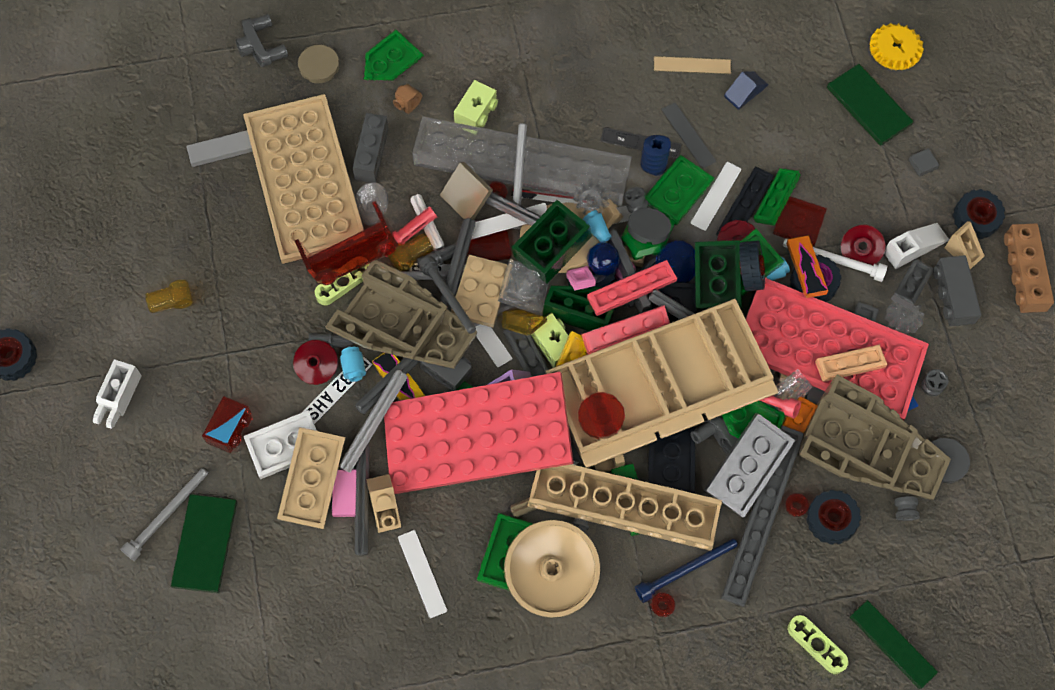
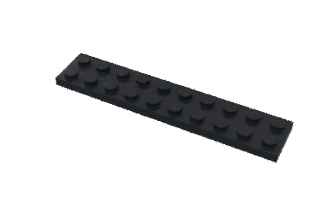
(673, 457)

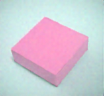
(581, 278)

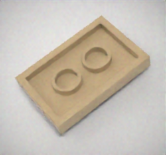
(480, 290)

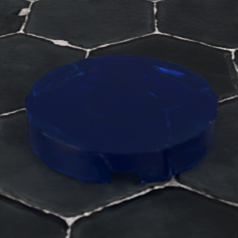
(681, 259)

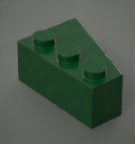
(574, 308)

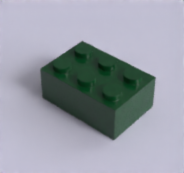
(552, 241)
(717, 273)

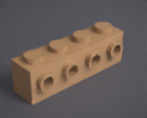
(1028, 268)

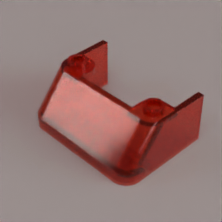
(351, 252)

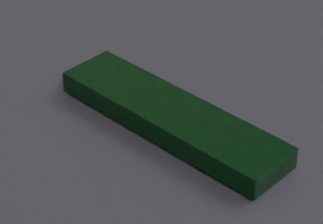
(893, 644)

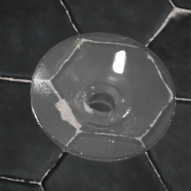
(365, 196)

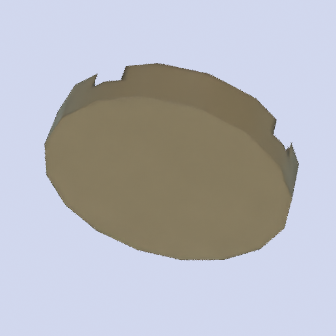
(318, 63)

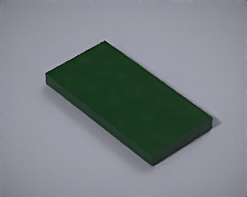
(869, 104)
(204, 544)

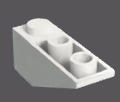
(914, 244)

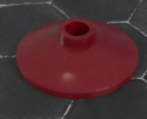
(863, 233)
(326, 364)

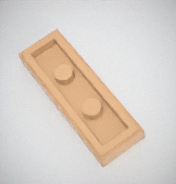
(851, 362)

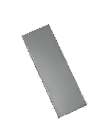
(219, 148)

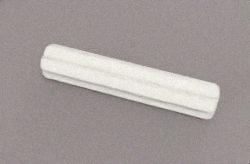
(430, 229)

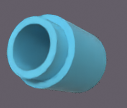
(352, 364)

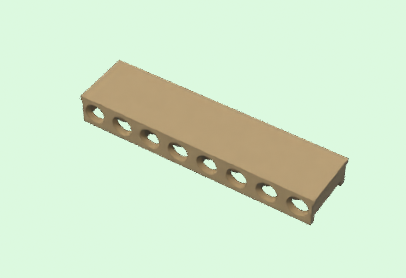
(627, 504)

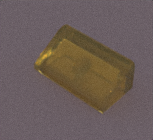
(522, 321)

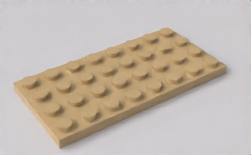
(303, 176)

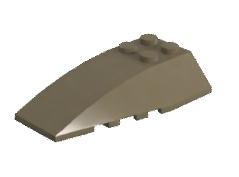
(401, 319)
(870, 443)

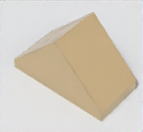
(965, 243)

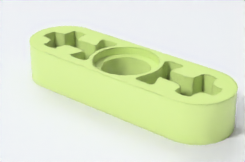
(341, 290)
(836, 652)

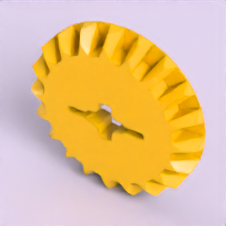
(893, 57)

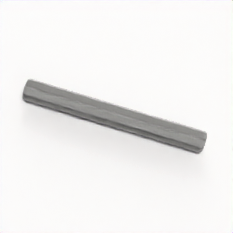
(373, 421)

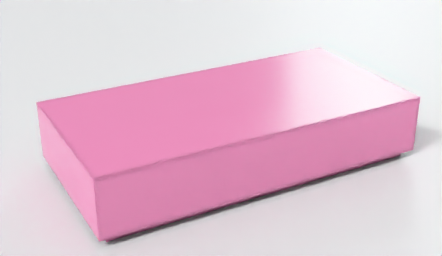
(344, 494)

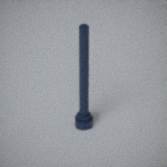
(647, 590)

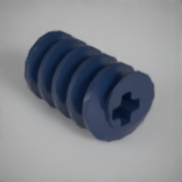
(655, 154)

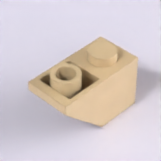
(383, 503)

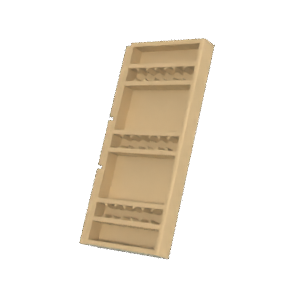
(668, 379)

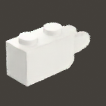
(116, 392)

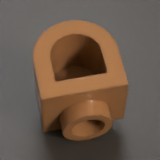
(407, 98)

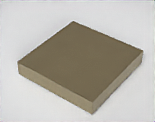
(466, 191)

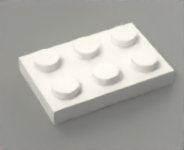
(274, 445)

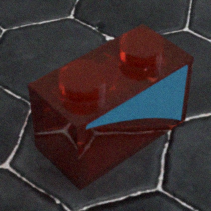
(227, 425)

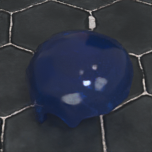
(603, 259)

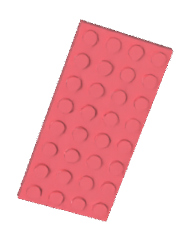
(800, 329)
(478, 433)

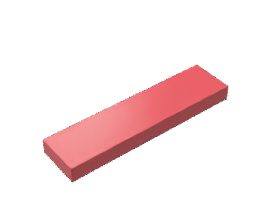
(631, 287)
(625, 329)

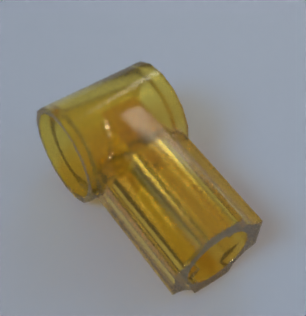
(406, 254)
(176, 295)

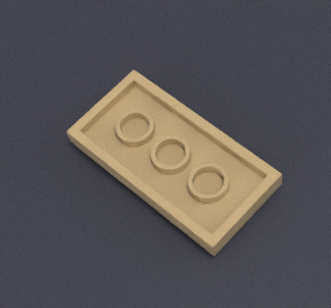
(311, 478)

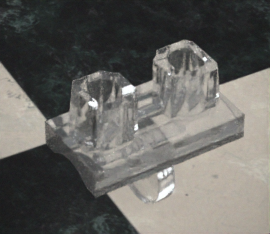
(793, 387)

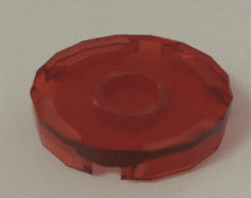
(601, 415)

